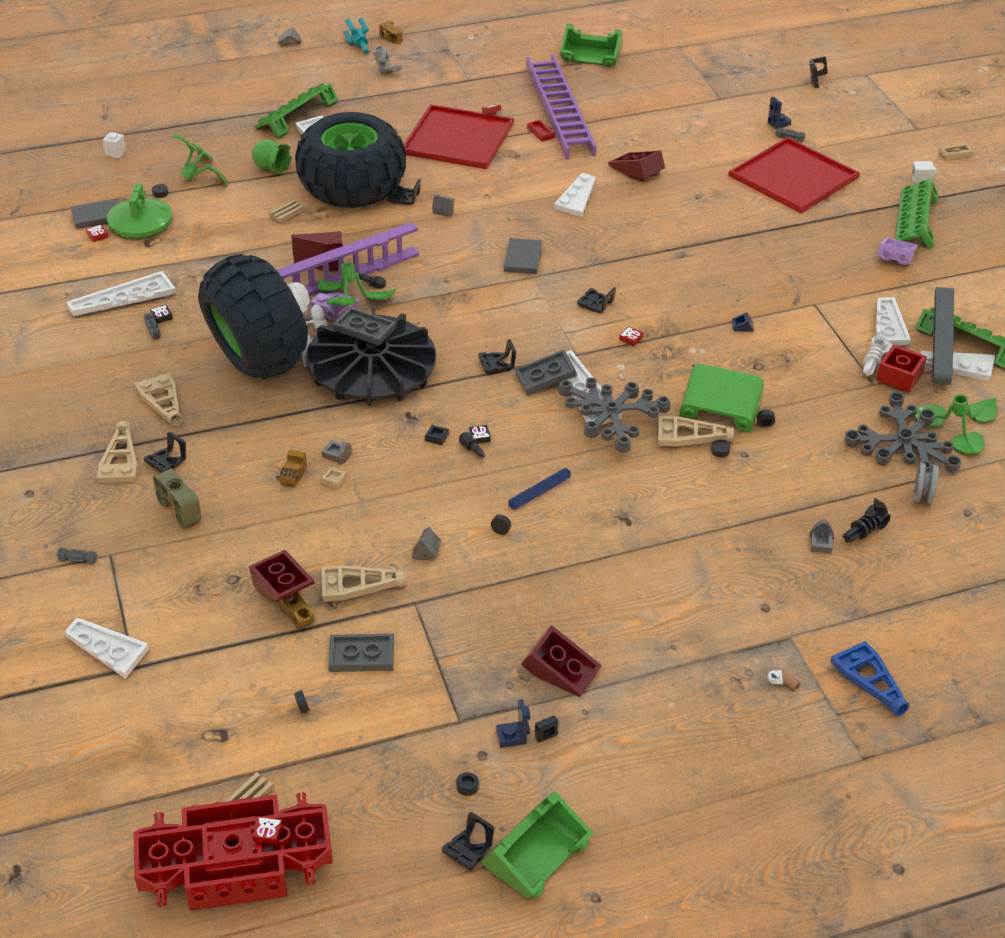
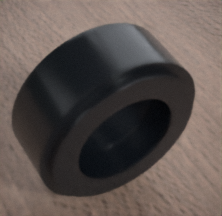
(160, 190)
(765, 418)
(720, 448)
(500, 524)
(301, 701)
(467, 784)

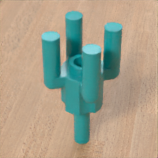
(357, 35)

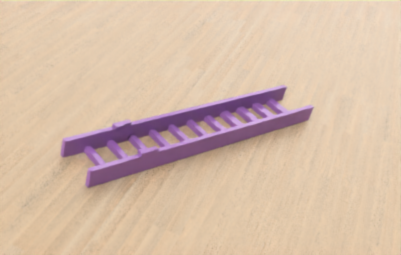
(561, 83)
(381, 239)

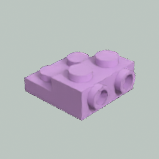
(897, 250)
(331, 312)

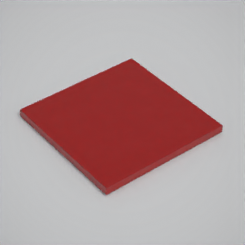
(458, 136)
(794, 174)

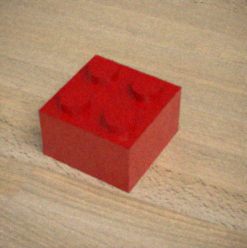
(901, 368)

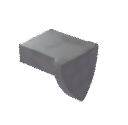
(289, 35)
(443, 205)
(337, 451)
(821, 537)
(427, 545)

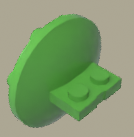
(139, 215)

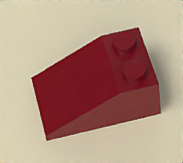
(639, 164)
(314, 244)
(279, 576)
(561, 662)

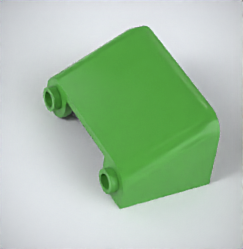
(591, 48)
(723, 393)
(538, 846)

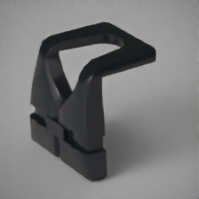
(813, 70)
(401, 194)
(592, 300)
(492, 361)
(160, 458)
(461, 848)

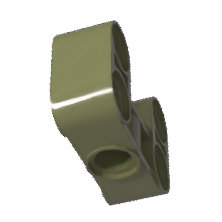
(173, 490)

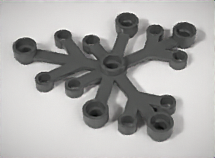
(612, 409)
(904, 437)

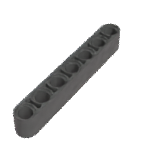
(943, 336)

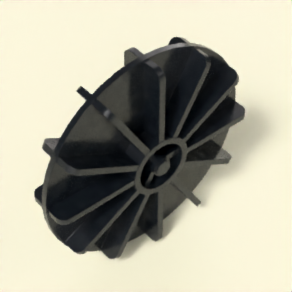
(370, 370)

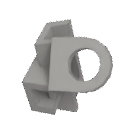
(382, 59)

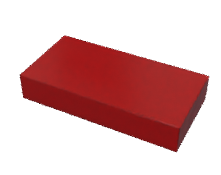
(540, 130)

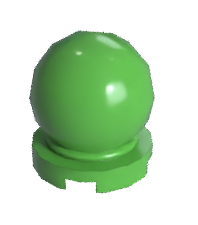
(271, 156)

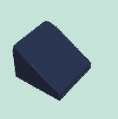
(743, 323)

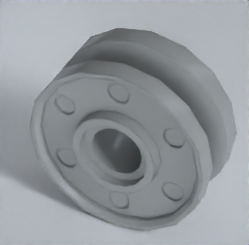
(925, 483)

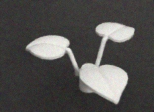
(317, 313)

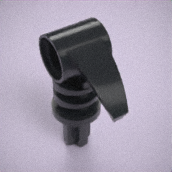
(874, 517)

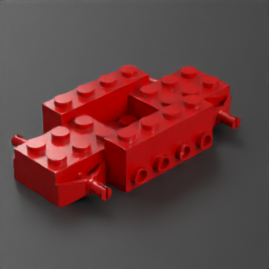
(228, 875)

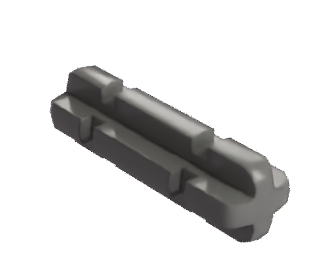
(790, 133)
(152, 325)
(76, 555)

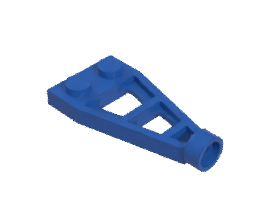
(862, 655)

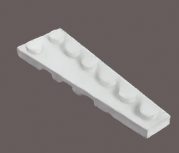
(134, 291)
(580, 383)

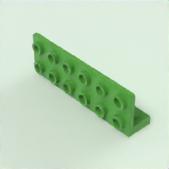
(275, 118)
(914, 212)
(926, 325)

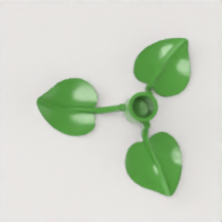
(190, 169)
(347, 276)
(981, 411)

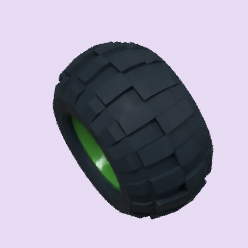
(350, 159)
(253, 316)

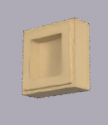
(333, 478)

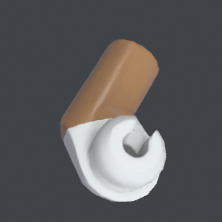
(781, 677)

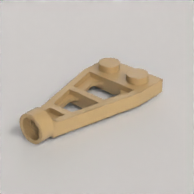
(158, 385)
(668, 431)
(118, 472)
(333, 581)

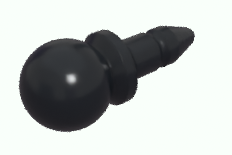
(378, 282)
(467, 440)

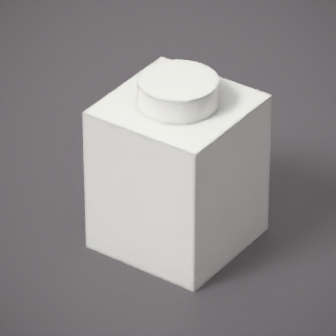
(114, 145)
(922, 171)

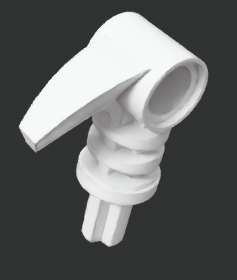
(877, 351)

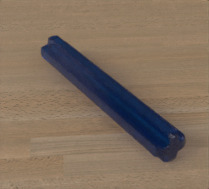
(539, 488)

